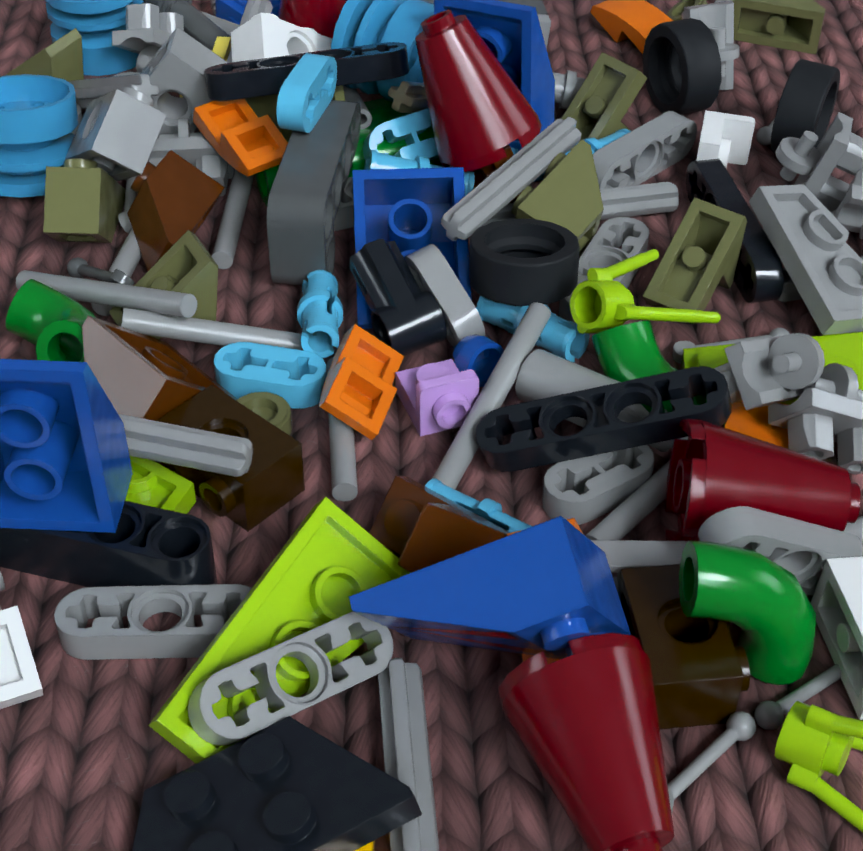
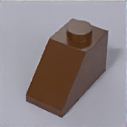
(169, 203)

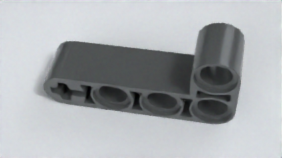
(309, 194)

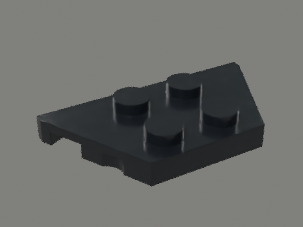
(274, 794)

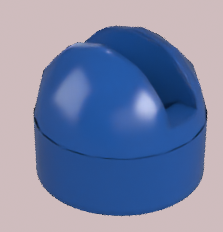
(478, 354)

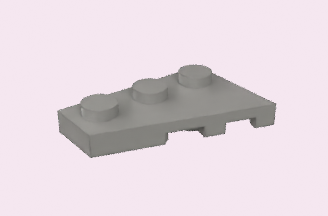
(814, 255)

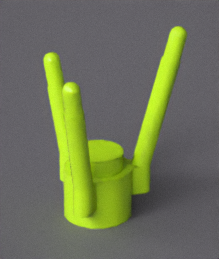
(609, 304)
(816, 743)

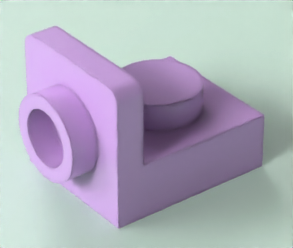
(437, 395)

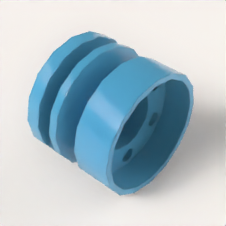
(383, 22)
(95, 24)
(34, 130)

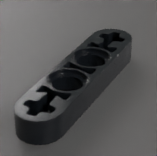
(267, 75)
(758, 267)
(601, 410)

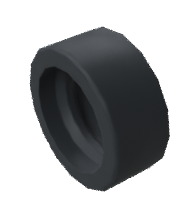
(682, 66)
(806, 102)
(523, 261)

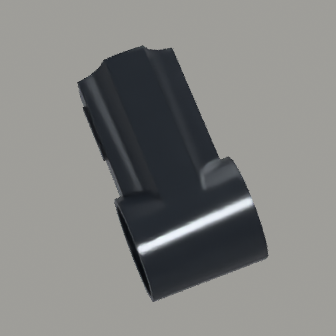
(399, 310)

